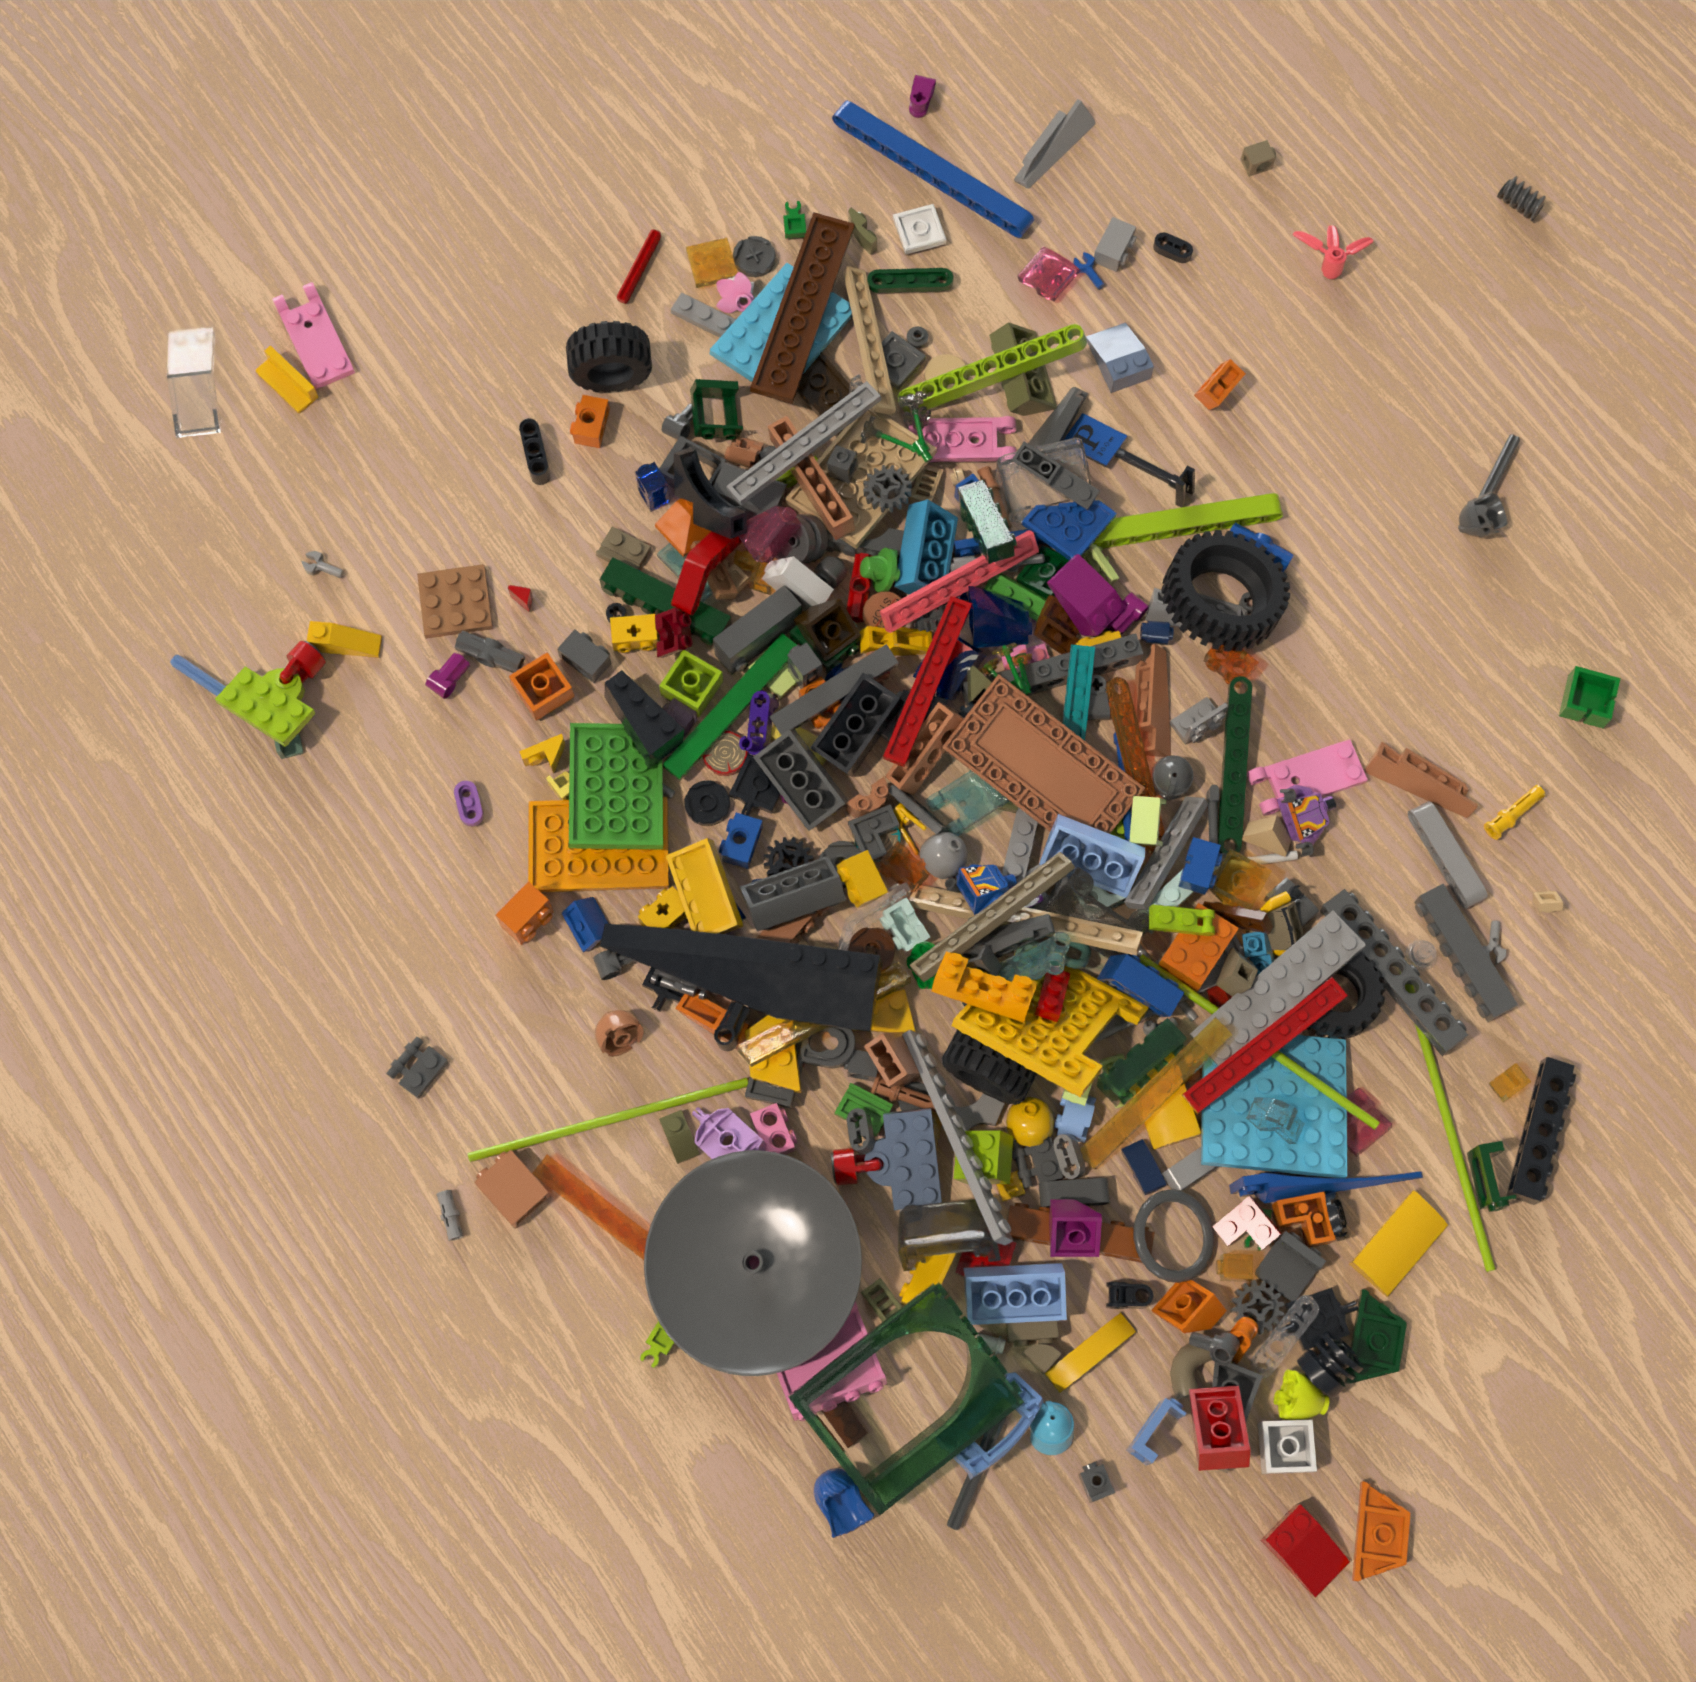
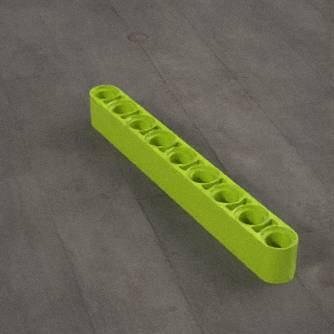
(1001, 363)
(1190, 520)

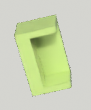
(1146, 820)

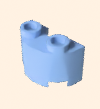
(1075, 1118)

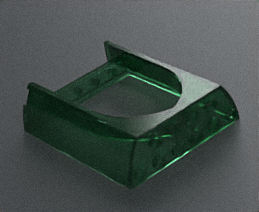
(978, 1407)

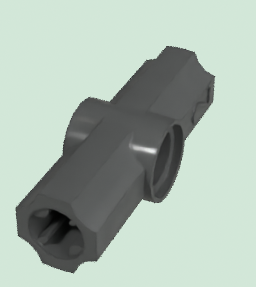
(489, 652)

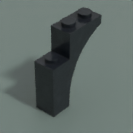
(709, 507)

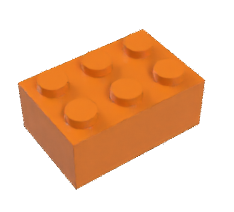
(1194, 956)

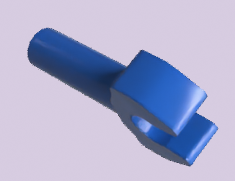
(1087, 268)

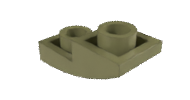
(865, 237)

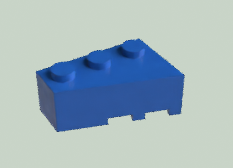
(1142, 983)

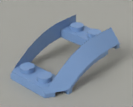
(976, 1460)

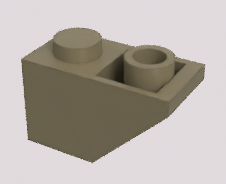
(1236, 973)

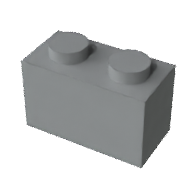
(1114, 244)

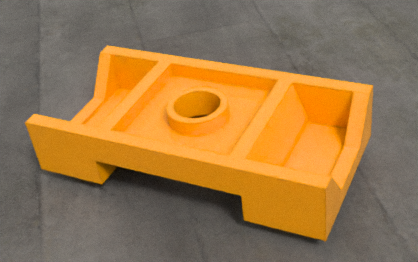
(983, 989)

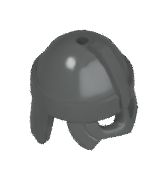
(1483, 516)
(1167, 785)

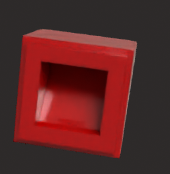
(521, 595)

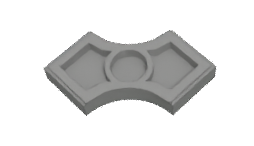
(983, 1111)

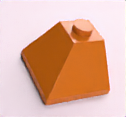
(678, 526)
(1189, 1307)

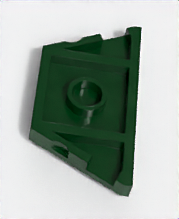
(1376, 1339)

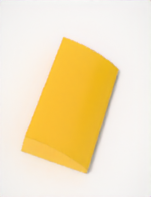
(704, 888)
(1172, 1121)
(1399, 1243)

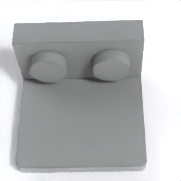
(1197, 720)

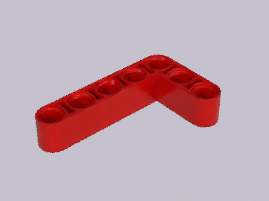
(696, 569)

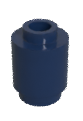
(1156, 632)

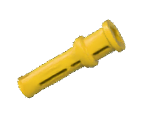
(1507, 817)

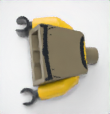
(1284, 919)

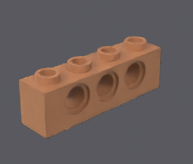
(926, 750)

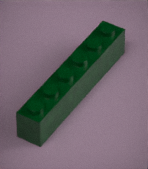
(656, 597)

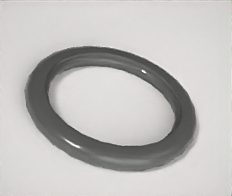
(1140, 1243)

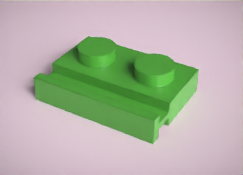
(859, 1098)

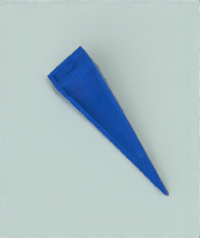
(1276, 1187)

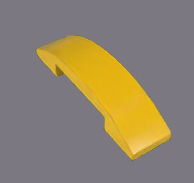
(1090, 1352)

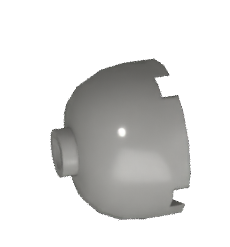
(944, 854)

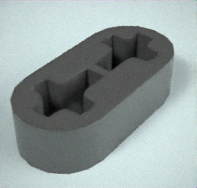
(865, 1130)

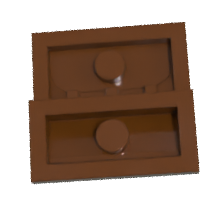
(1056, 627)

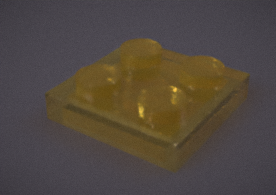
(711, 262)

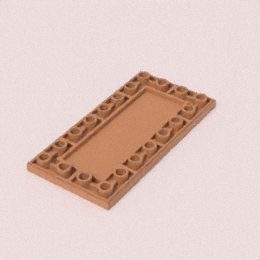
(1040, 761)

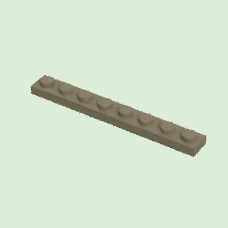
(994, 914)

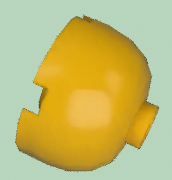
(1030, 1122)

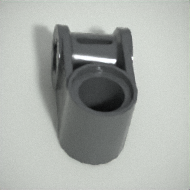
(1098, 702)

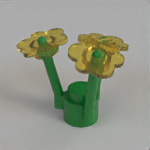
(1018, 660)

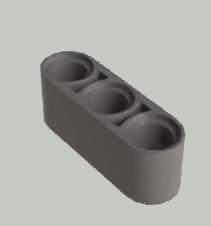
(1086, 1191)

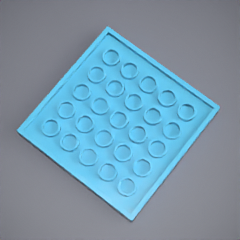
(1322, 1145)

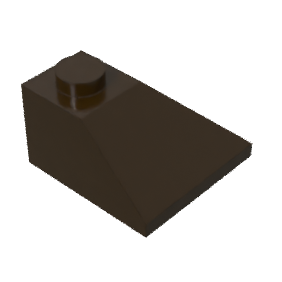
(827, 628)

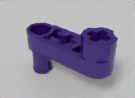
(759, 712)

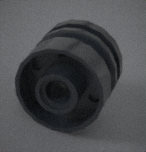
(1328, 1366)

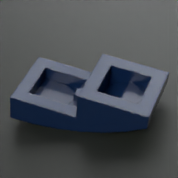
(1143, 1167)

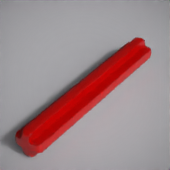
(639, 266)

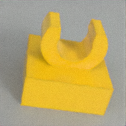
(1012, 1190)

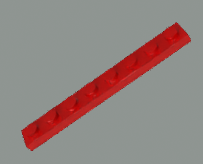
(927, 681)
(1264, 1045)

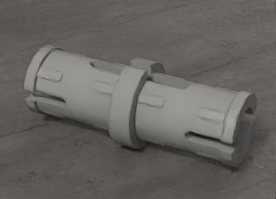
(450, 1215)

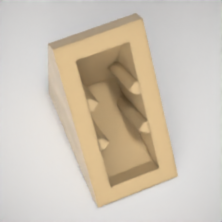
(1268, 834)

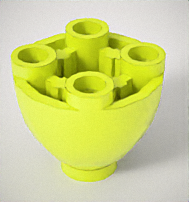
(1299, 1398)

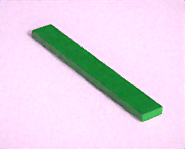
(729, 708)

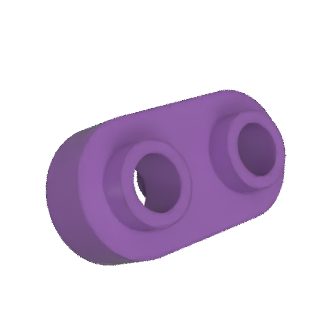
(468, 804)

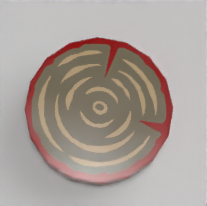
(725, 755)

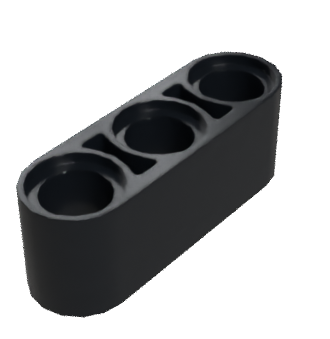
(534, 442)

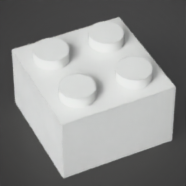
(1287, 1447)

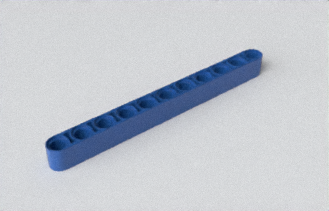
(933, 169)

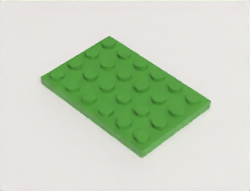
(612, 791)

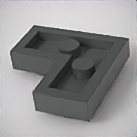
(869, 827)

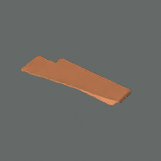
(1152, 703)
(1420, 778)

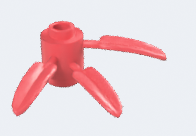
(1334, 257)

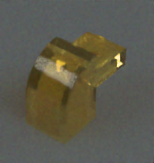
(746, 562)

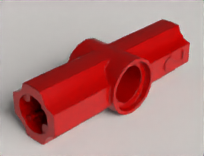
(856, 598)

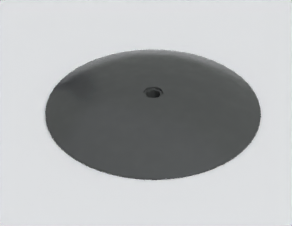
(702, 1271)

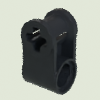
(1126, 1295)

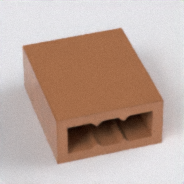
(893, 1059)
(511, 1188)

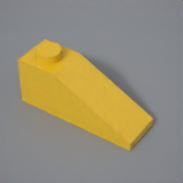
(343, 640)

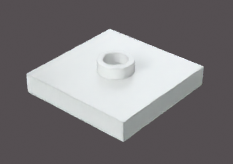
(919, 229)

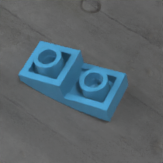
(1258, 950)

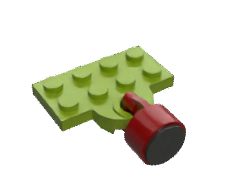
(274, 700)

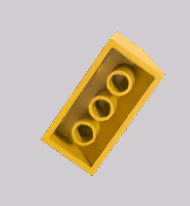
(925, 1274)

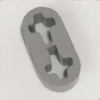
(1069, 1156)

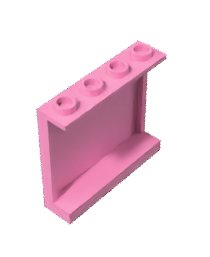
(862, 1379)

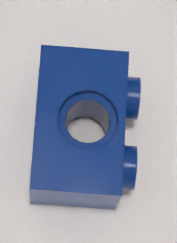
(741, 854)

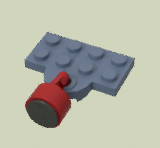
(900, 1160)

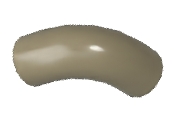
(1184, 1369)

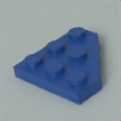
(1069, 526)

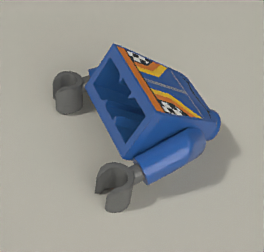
(980, 885)

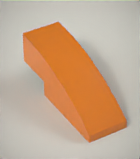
(707, 1015)

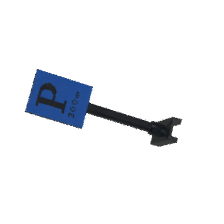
(1105, 443)

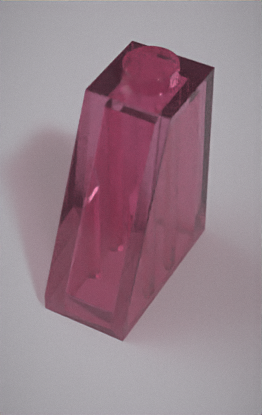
(770, 532)

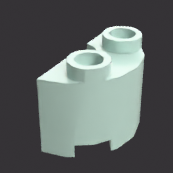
(904, 925)

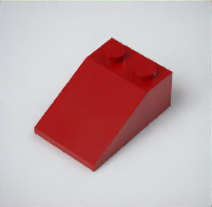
(1219, 1428)
(1305, 1549)

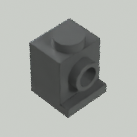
(1092, 1491)

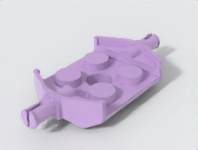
(720, 1124)

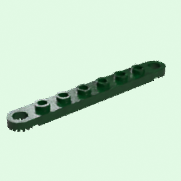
(1234, 765)

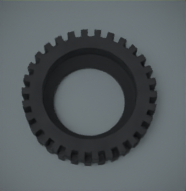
(1242, 562)

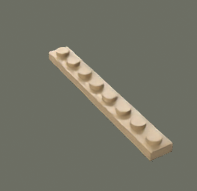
(869, 338)

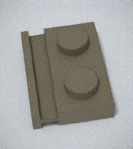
(624, 548)

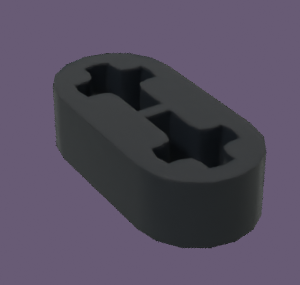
(1173, 247)

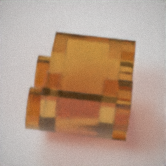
(903, 867)

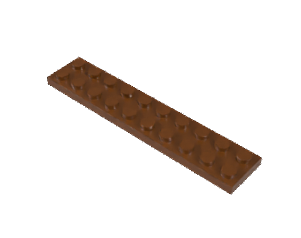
(802, 308)

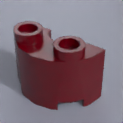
(673, 631)

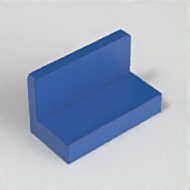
(585, 922)

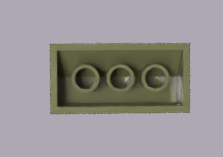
(1028, 391)

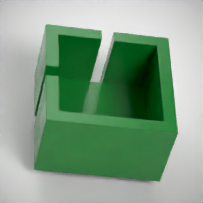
(1587, 695)

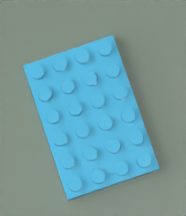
(746, 338)

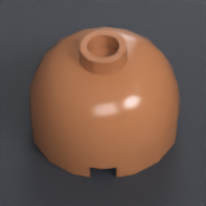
(617, 1031)

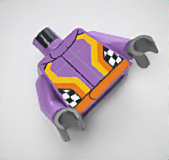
(1305, 815)

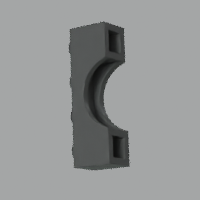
(890, 539)

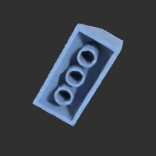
(1104, 856)
(1015, 1293)

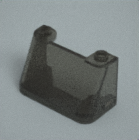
(1072, 899)
(943, 1230)

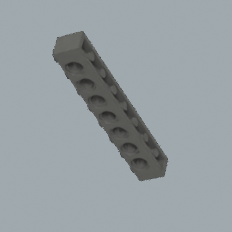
(1054, 670)
(1395, 984)

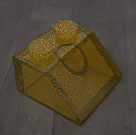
(1239, 880)

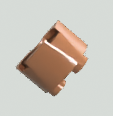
(743, 452)
(863, 805)

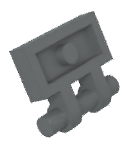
(422, 1072)
(1044, 1162)

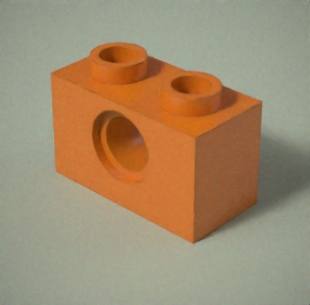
(590, 433)

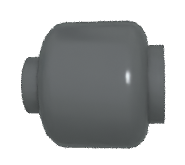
(831, 570)

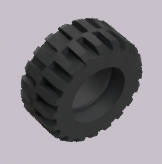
(608, 356)
(1370, 1001)
(987, 1069)

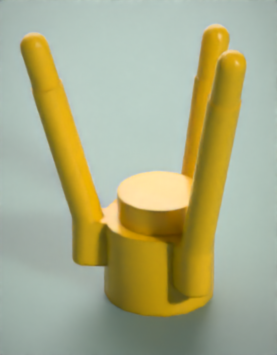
(906, 817)

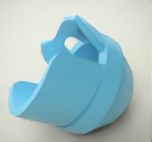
(1050, 1435)

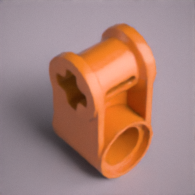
(1245, 1331)

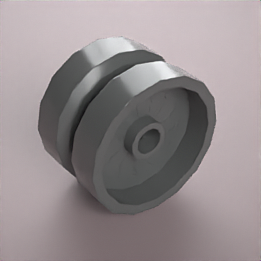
(807, 542)

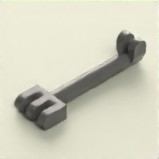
(1212, 799)

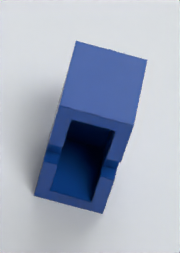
(1199, 872)

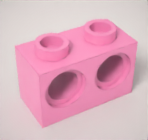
(779, 1129)

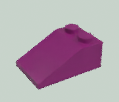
(1086, 596)

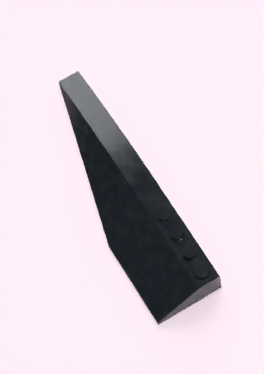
(763, 974)

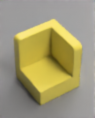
(560, 785)

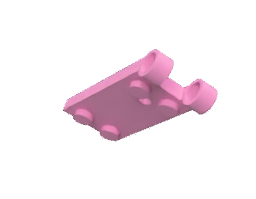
(318, 345)
(954, 436)
(1322, 770)

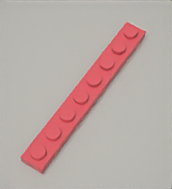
(954, 584)

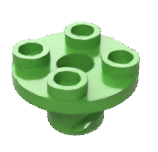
(881, 569)

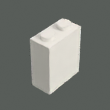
(799, 580)

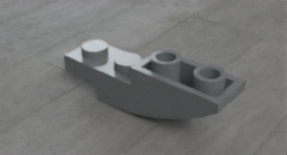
(1055, 476)

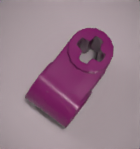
(921, 95)

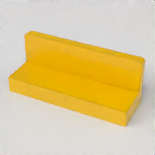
(286, 381)

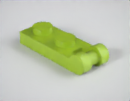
(1181, 920)

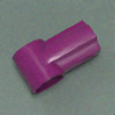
(1133, 612)
(444, 680)

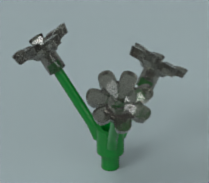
(917, 418)

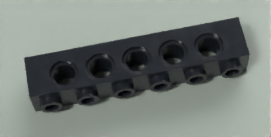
(1525, 1161)

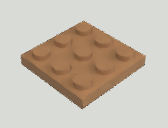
(454, 601)

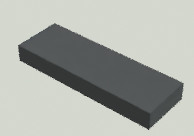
(918, 810)

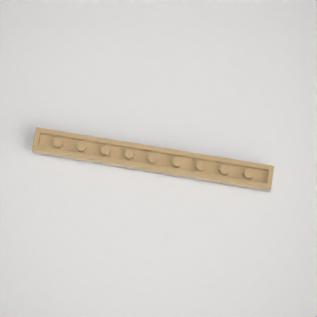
(1079, 930)

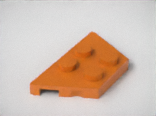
(1380, 1534)

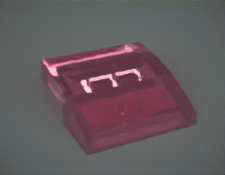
(1048, 273)
(1359, 1134)

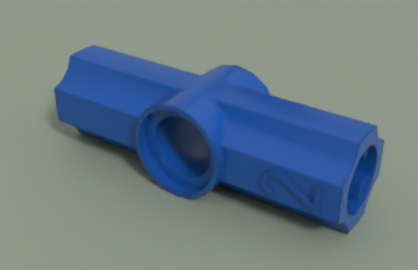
(1282, 555)

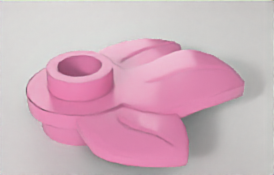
(732, 292)

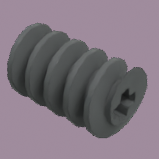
(1522, 197)

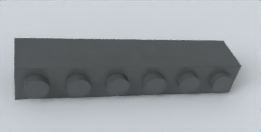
(1465, 953)

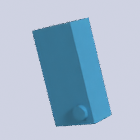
(925, 545)

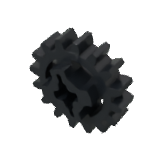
(782, 850)

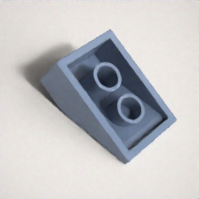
(1120, 357)

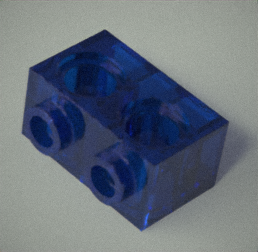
(652, 486)

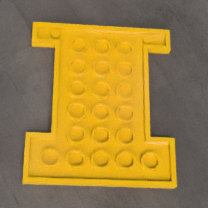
(1053, 1047)

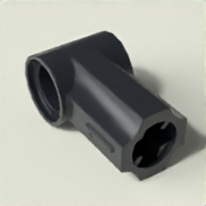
(732, 1024)

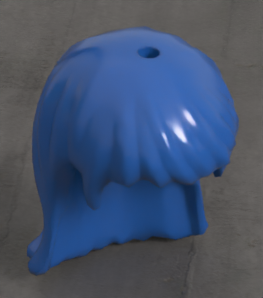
(840, 1501)

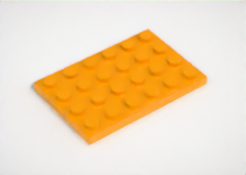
(565, 869)

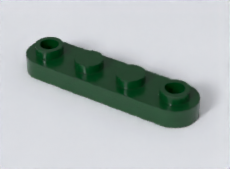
(910, 280)

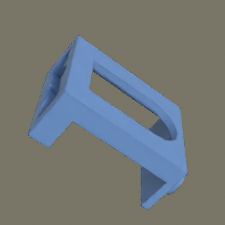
(1137, 1447)

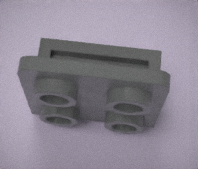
(1289, 1265)

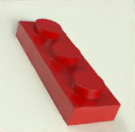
(1052, 996)

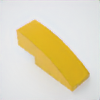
(900, 642)

